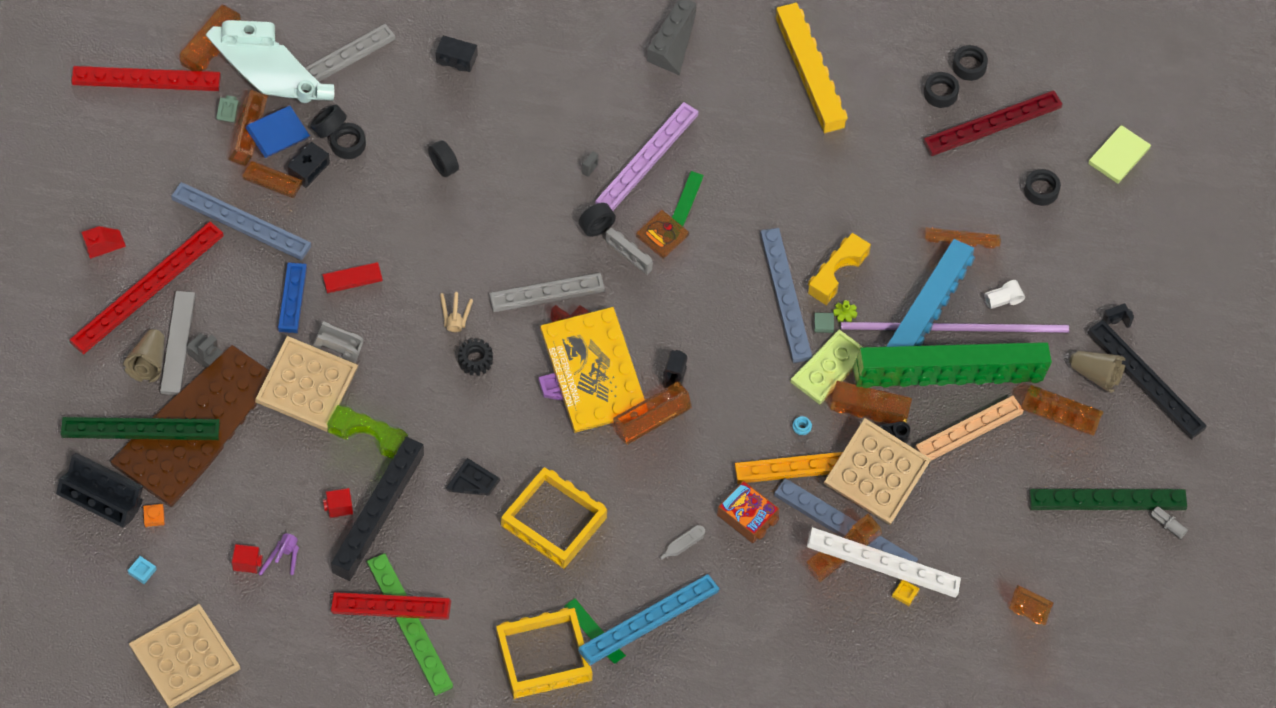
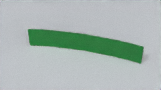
(687, 197)
(591, 628)

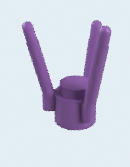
(286, 546)

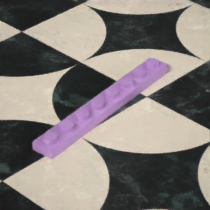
(648, 156)

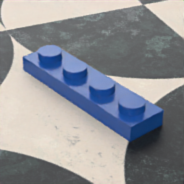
(292, 297)

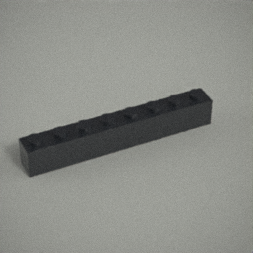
(377, 509)

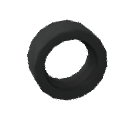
(971, 51)
(941, 101)
(328, 121)
(351, 152)
(443, 158)
(1044, 175)
(597, 219)

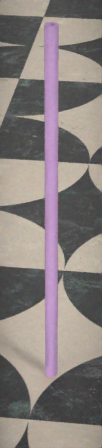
(960, 327)

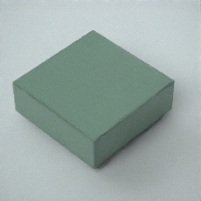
(824, 322)

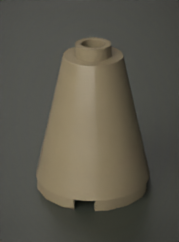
(146, 357)
(1099, 368)

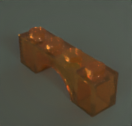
(862, 532)

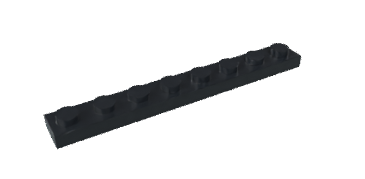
(1148, 380)

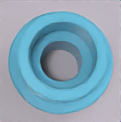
(802, 421)

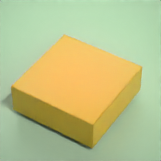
(905, 592)

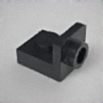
(1118, 313)

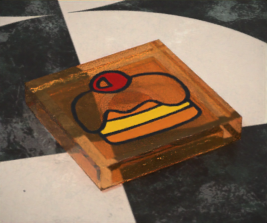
(662, 234)

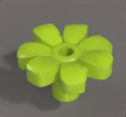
(845, 311)

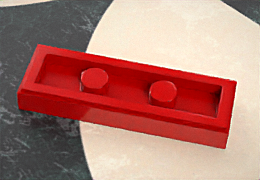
(352, 277)

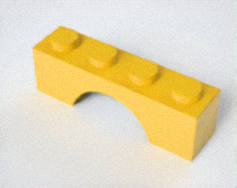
(851, 252)

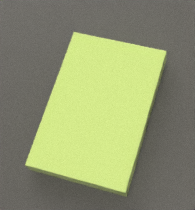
(1119, 154)

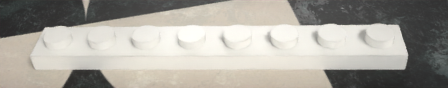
(883, 562)

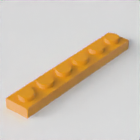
(786, 467)

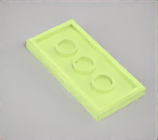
(827, 367)

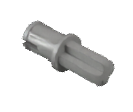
(1169, 522)

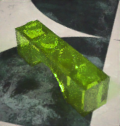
(346, 423)

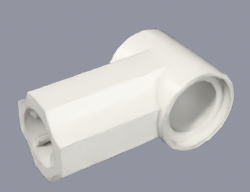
(1008, 293)

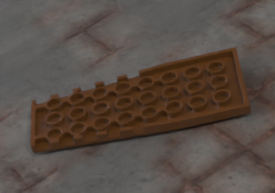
(220, 392)

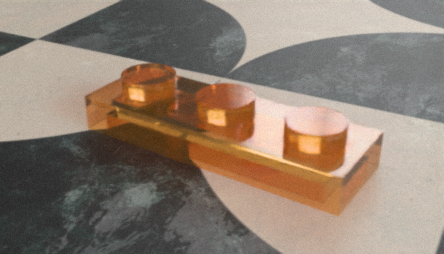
(272, 179)

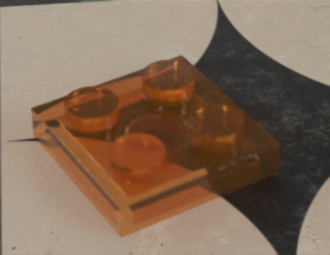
(1031, 605)

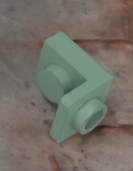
(228, 109)

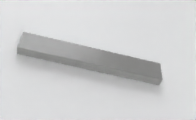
(351, 53)
(546, 292)
(178, 343)

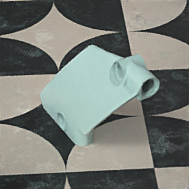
(266, 62)

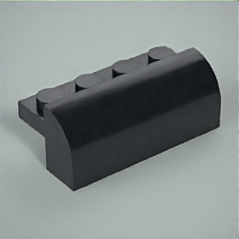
(100, 490)

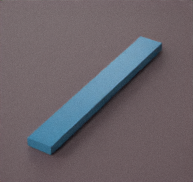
(648, 619)

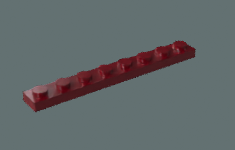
(992, 123)

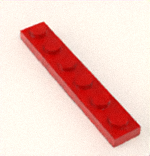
(391, 606)

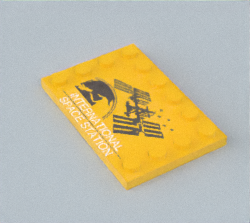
(592, 368)

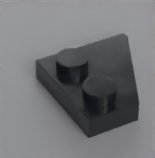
(473, 480)

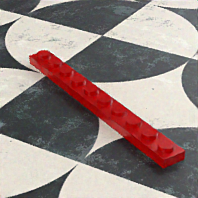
(146, 288)

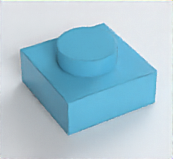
(142, 570)

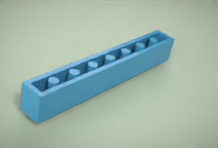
(934, 295)

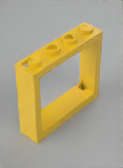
(538, 542)
(548, 682)

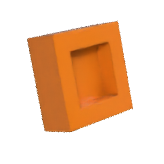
(154, 515)

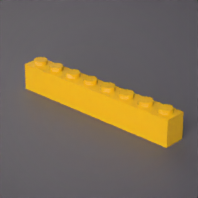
(810, 67)

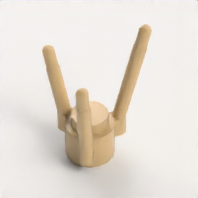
(455, 322)

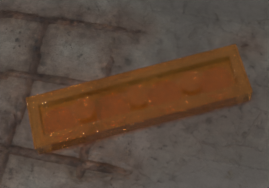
(969, 238)

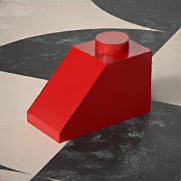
(102, 240)

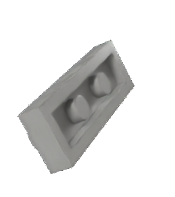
(629, 250)

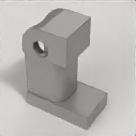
(339, 340)

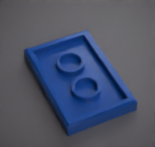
(277, 131)

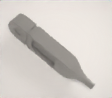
(684, 541)

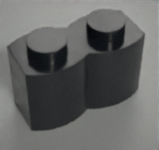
(675, 368)

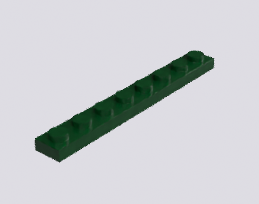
(140, 428)
(1107, 499)

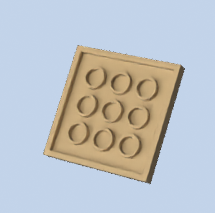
(306, 383)
(877, 471)
(184, 656)

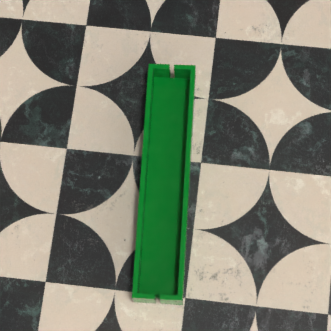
(951, 364)

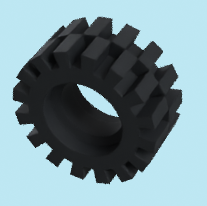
(478, 347)

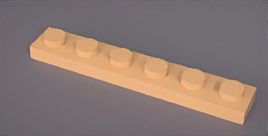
(970, 428)

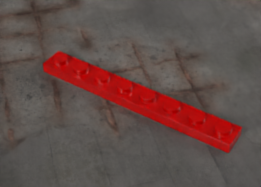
(146, 78)

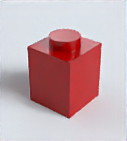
(338, 503)
(246, 559)

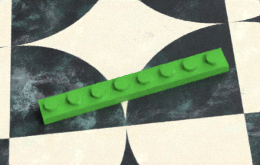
(411, 628)

